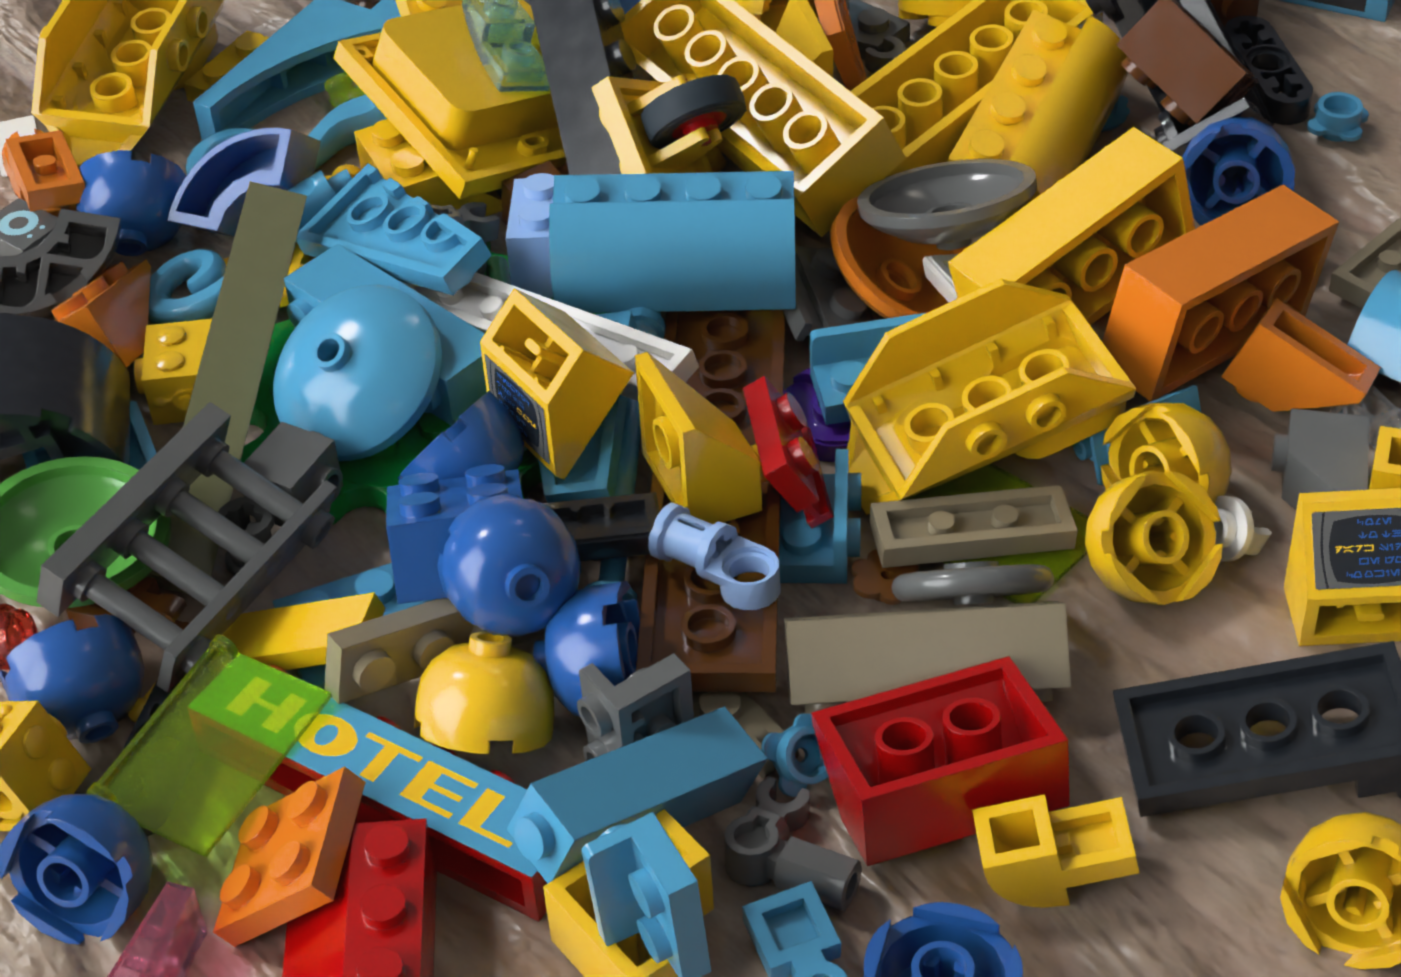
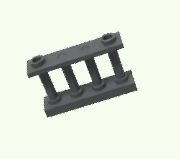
(163, 488)

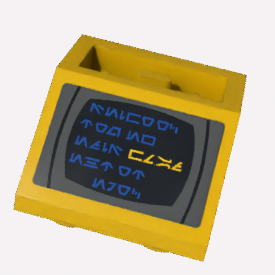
(550, 378)
(1346, 567)

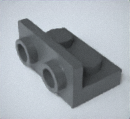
(635, 708)

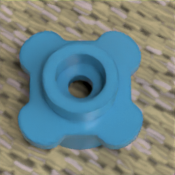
(1338, 117)
(781, 750)

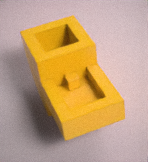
(1039, 853)

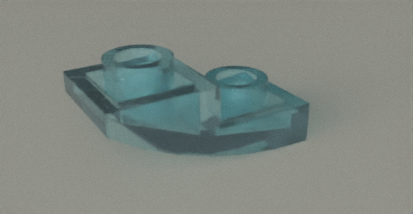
(503, 43)

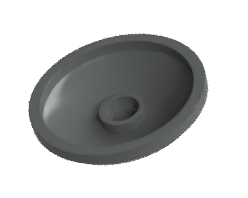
(948, 200)

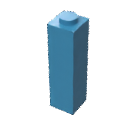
(684, 769)

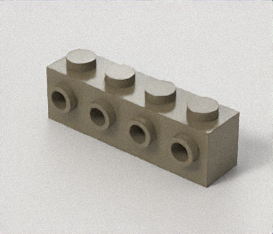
(870, 653)

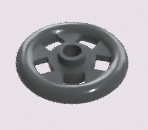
(972, 582)

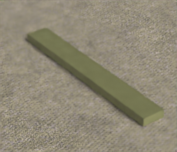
(239, 345)

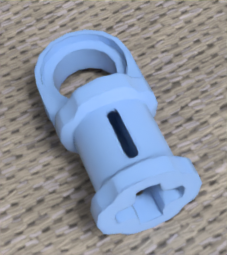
(717, 556)

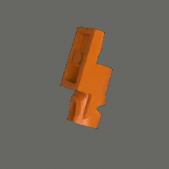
(43, 171)

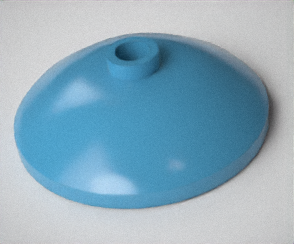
(359, 369)

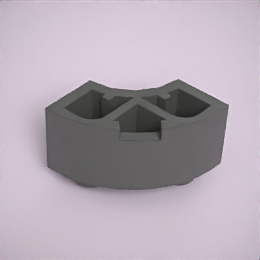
(60, 265)

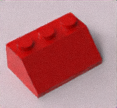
(933, 750)
(379, 911)

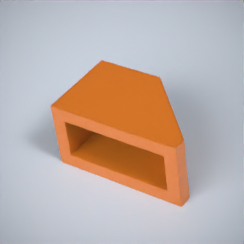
(1298, 365)

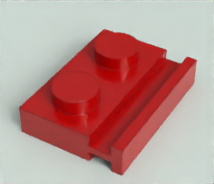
(787, 450)

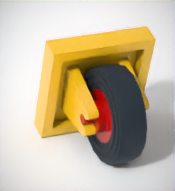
(669, 122)

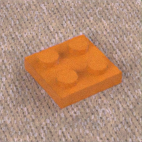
(289, 857)

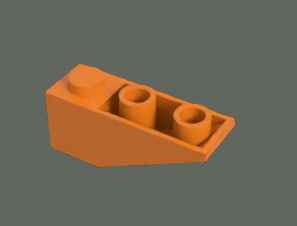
(112, 309)

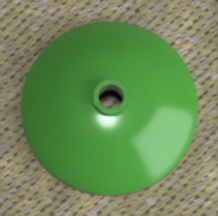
(46, 507)

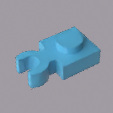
(794, 934)

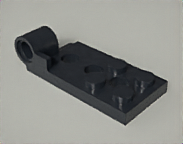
(1253, 765)

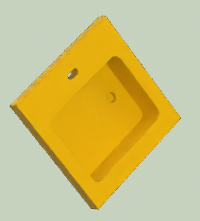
(446, 105)

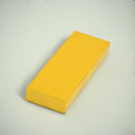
(298, 633)

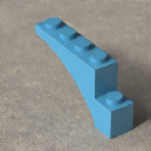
(287, 64)

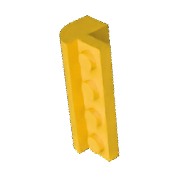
(1048, 99)

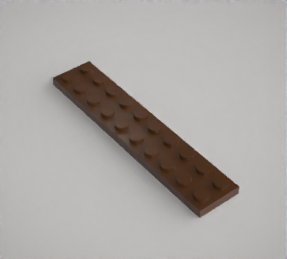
(679, 609)

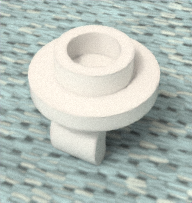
(1238, 529)

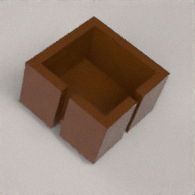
(1185, 62)

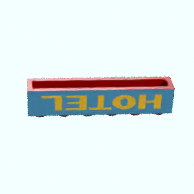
(419, 780)

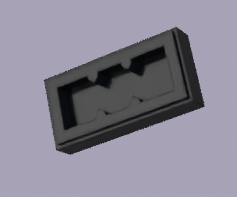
(609, 524)

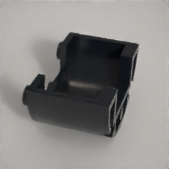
(61, 392)

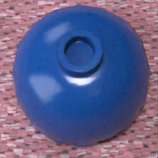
(1233, 165)
(134, 192)
(480, 437)
(509, 565)
(586, 630)
(79, 676)
(77, 867)

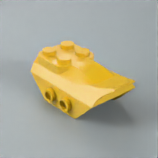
(115, 64)
(977, 384)

